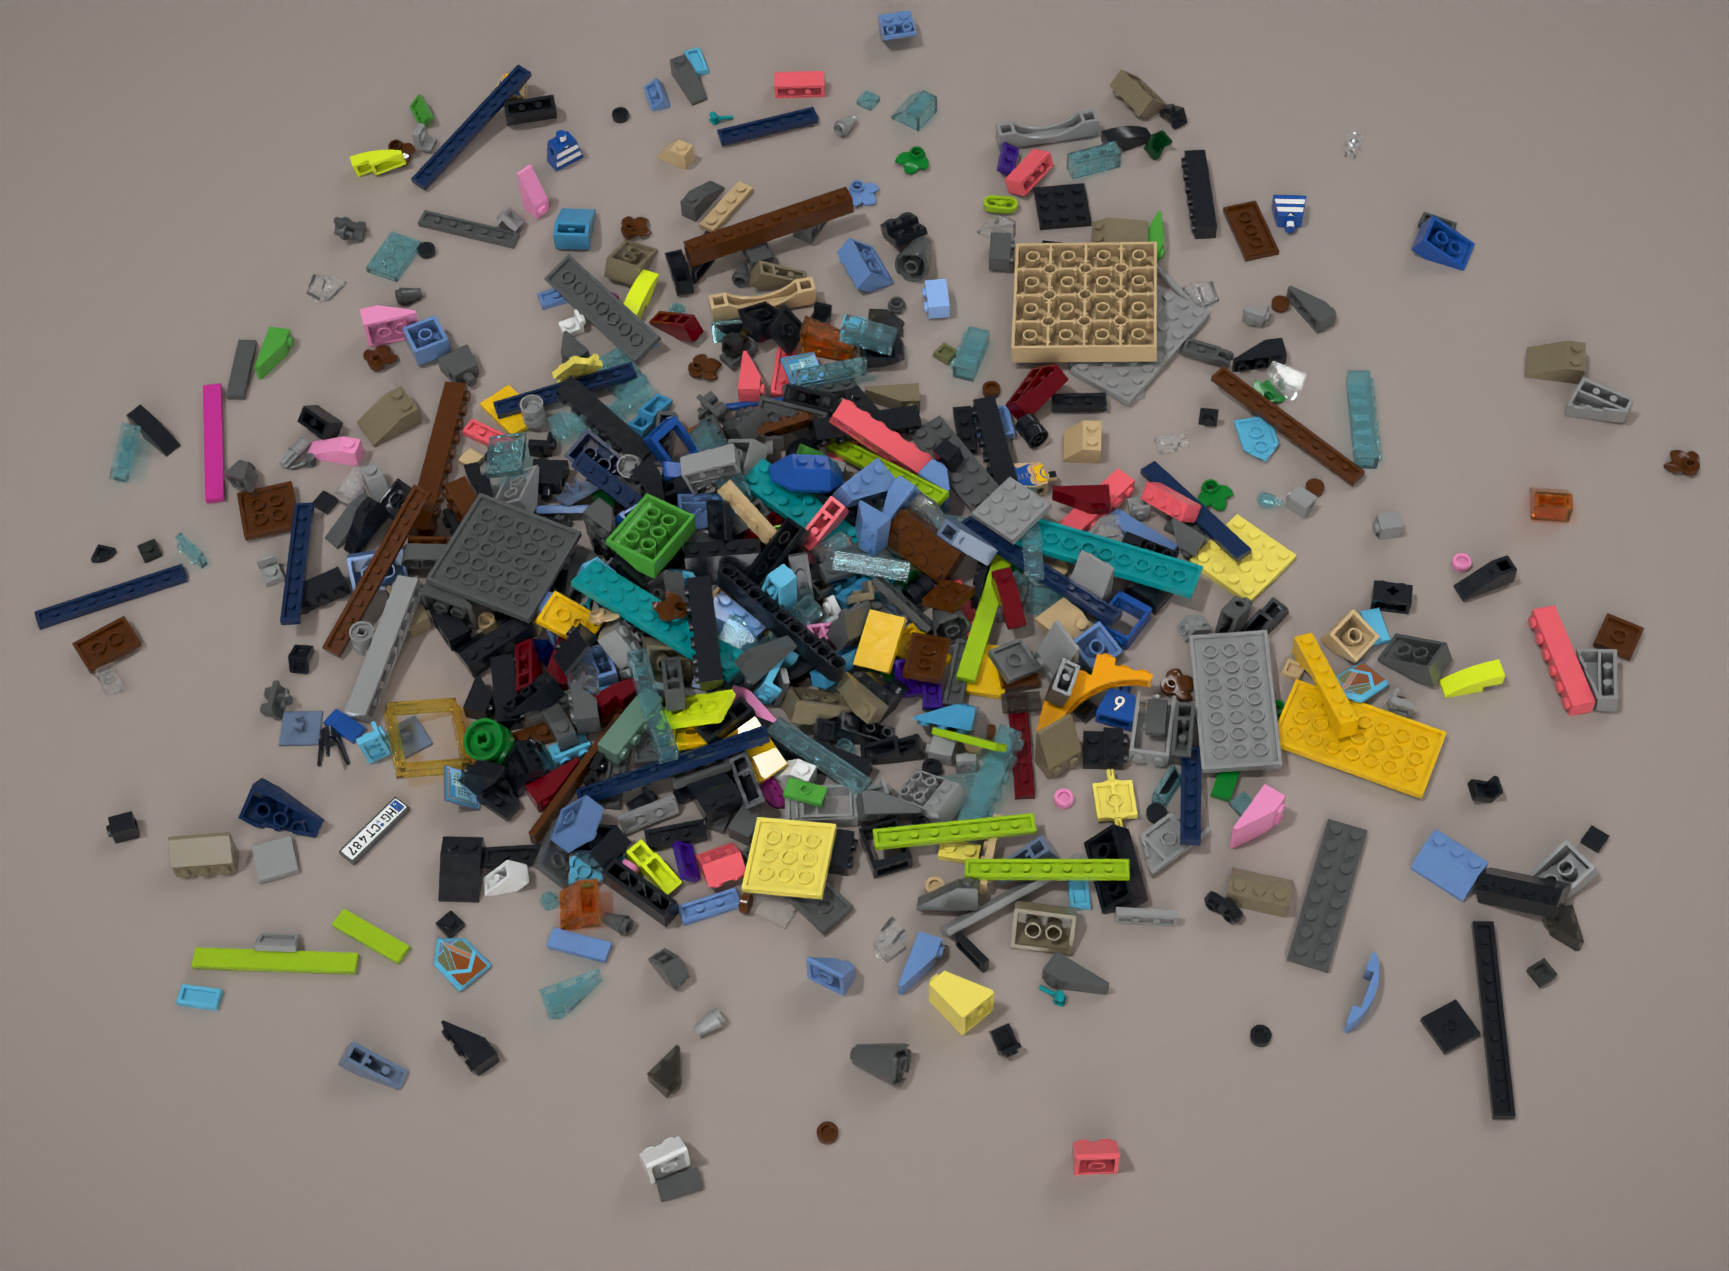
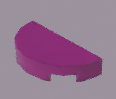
(773, 794)

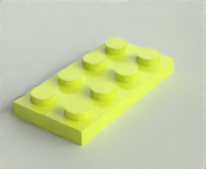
(701, 709)

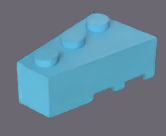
(782, 586)

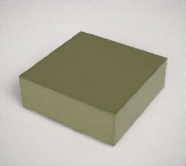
(945, 353)

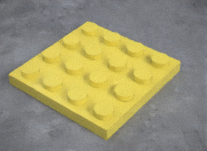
(1254, 572)
(789, 858)

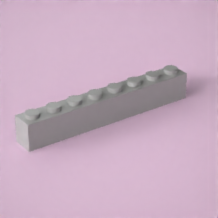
(384, 649)

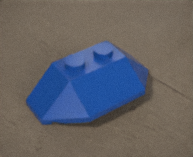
(806, 473)

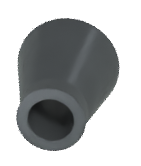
(740, 276)
(406, 295)
(620, 923)

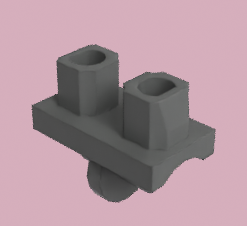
(348, 229)
(707, 403)
(277, 699)

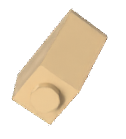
(678, 154)

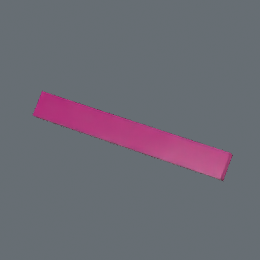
(213, 443)

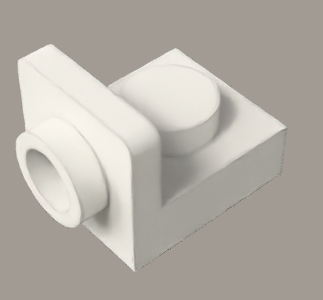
(573, 325)
(831, 607)

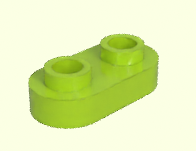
(1000, 204)

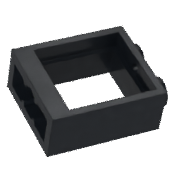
(889, 864)

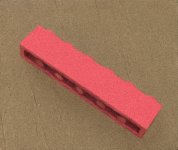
(878, 437)
(1120, 488)
(1561, 660)

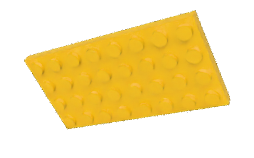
(1383, 750)

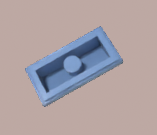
(657, 95)

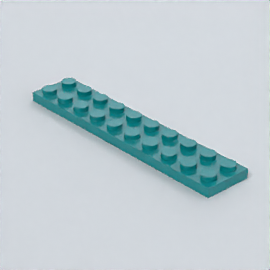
(796, 505)
(1128, 560)
(636, 607)

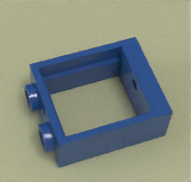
(660, 431)
(1133, 607)

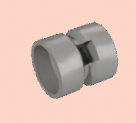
(532, 411)
(627, 463)
(361, 636)

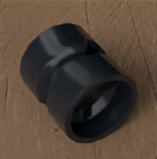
(1031, 430)
(917, 591)

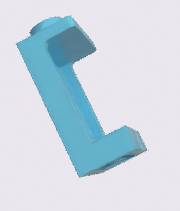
(766, 690)

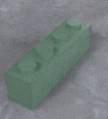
(624, 733)

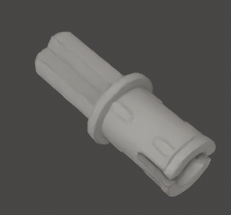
(294, 452)

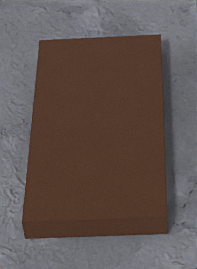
(1250, 231)

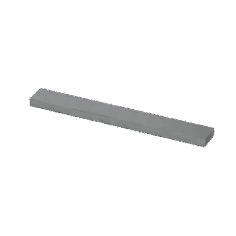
(997, 903)

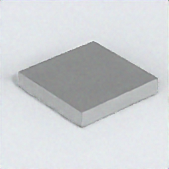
(275, 859)

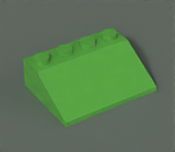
(652, 534)

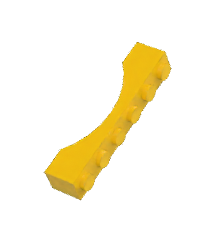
(1338, 708)

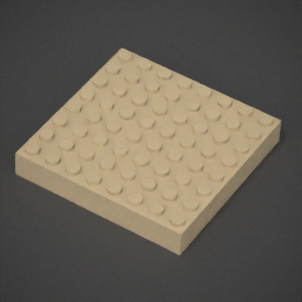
(1085, 302)

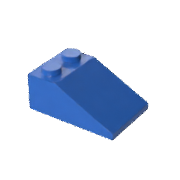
(1442, 244)

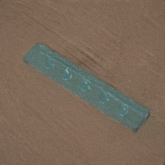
(1033, 552)
(819, 756)

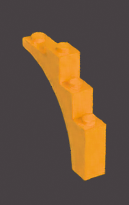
(1104, 676)

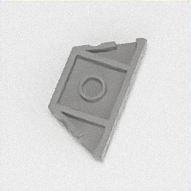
(1162, 843)

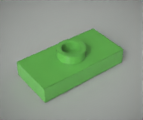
(421, 111)
(805, 792)

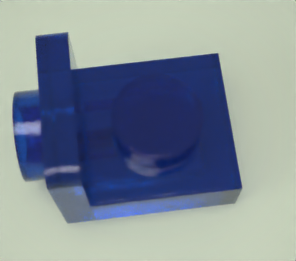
(544, 650)

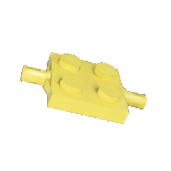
(577, 367)
(1114, 800)

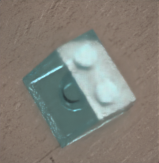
(916, 110)

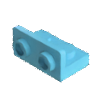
(374, 744)
(578, 751)

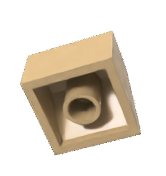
(1083, 442)
(1067, 614)
(1350, 636)

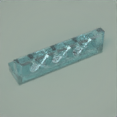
(830, 372)
(870, 565)

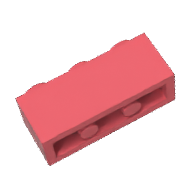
(799, 84)
(1029, 172)
(1171, 502)

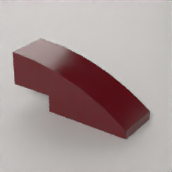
(614, 696)

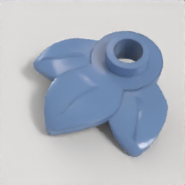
(863, 193)

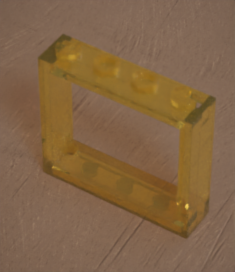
(423, 768)

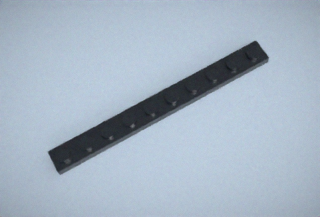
(1493, 1020)

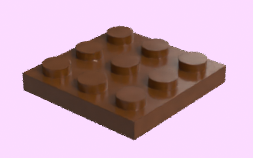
(267, 510)

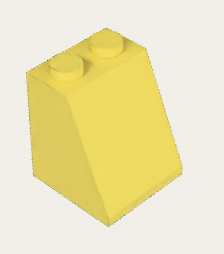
(960, 1000)

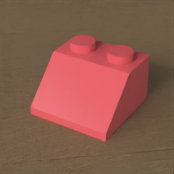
(721, 865)
(1095, 1157)

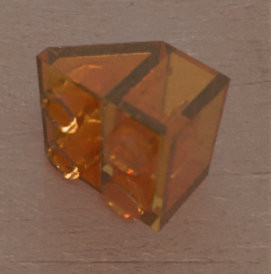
(1550, 504)
(580, 905)

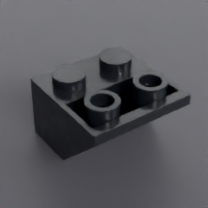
(879, 686)

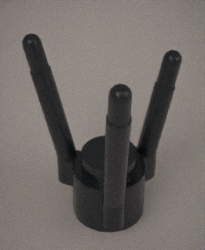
(328, 739)

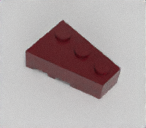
(1036, 390)

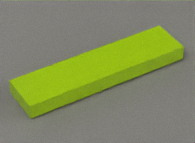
(969, 739)
(371, 936)

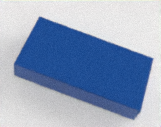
(345, 726)

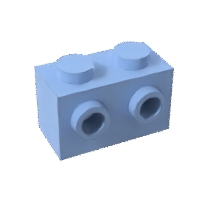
(936, 298)

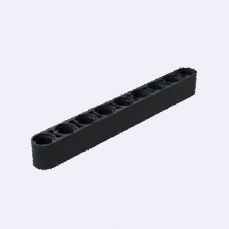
(781, 622)

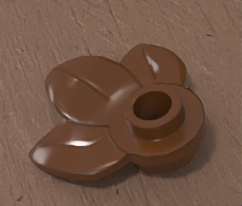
(406, 149)
(633, 227)
(379, 357)
(704, 367)
(1683, 462)
(671, 608)
(1177, 685)

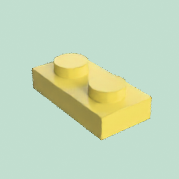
(959, 851)

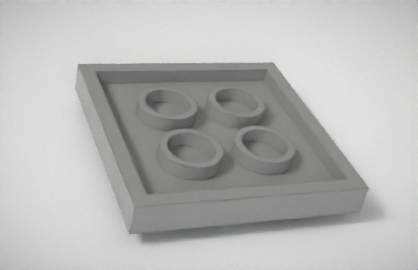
(1011, 510)

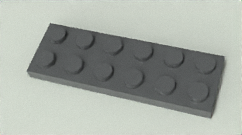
(820, 913)

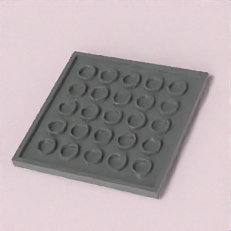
(504, 557)

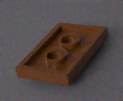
(786, 424)
(107, 644)
(926, 658)

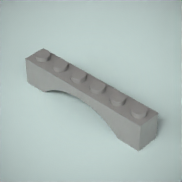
(1080, 125)

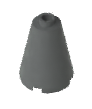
(914, 260)
(950, 624)
(883, 1060)

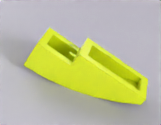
(377, 161)
(641, 292)
(1473, 679)
(653, 867)

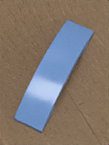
(1358, 1014)

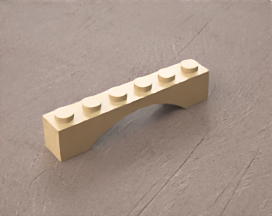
(796, 294)

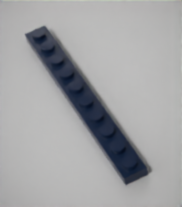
(471, 127)
(1052, 579)
(686, 761)

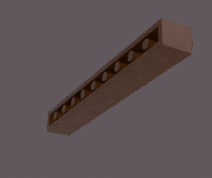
(768, 226)
(440, 454)

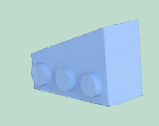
(724, 606)

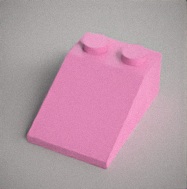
(385, 323)
(1259, 816)

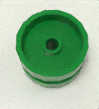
(488, 741)

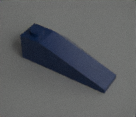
(596, 449)
(276, 809)

